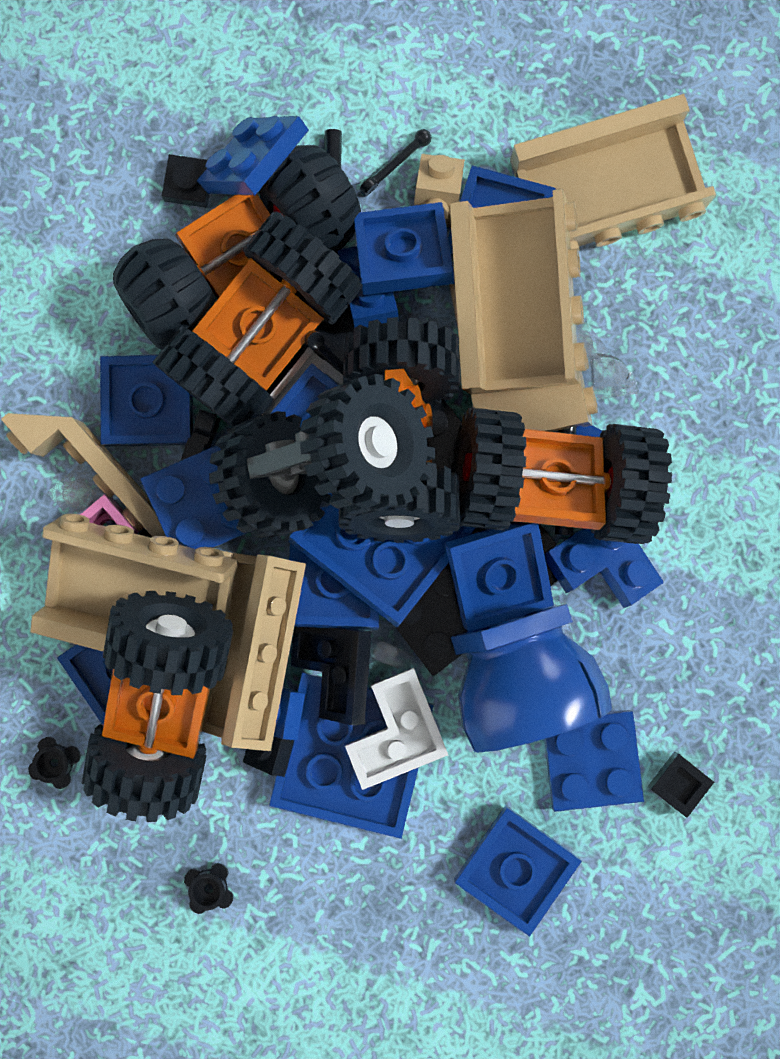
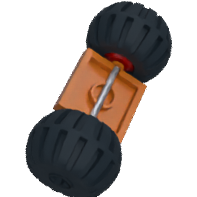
(178, 285)

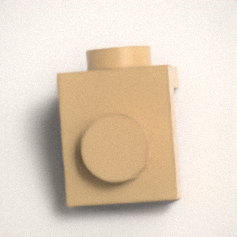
(439, 181)

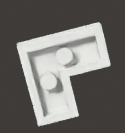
(410, 733)

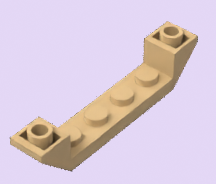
(43, 433)

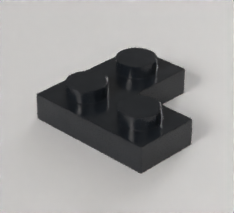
(344, 665)

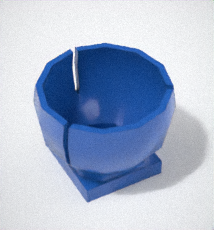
(527, 681)

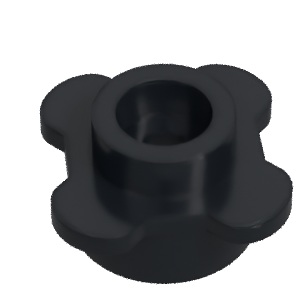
(41, 765)
(201, 899)

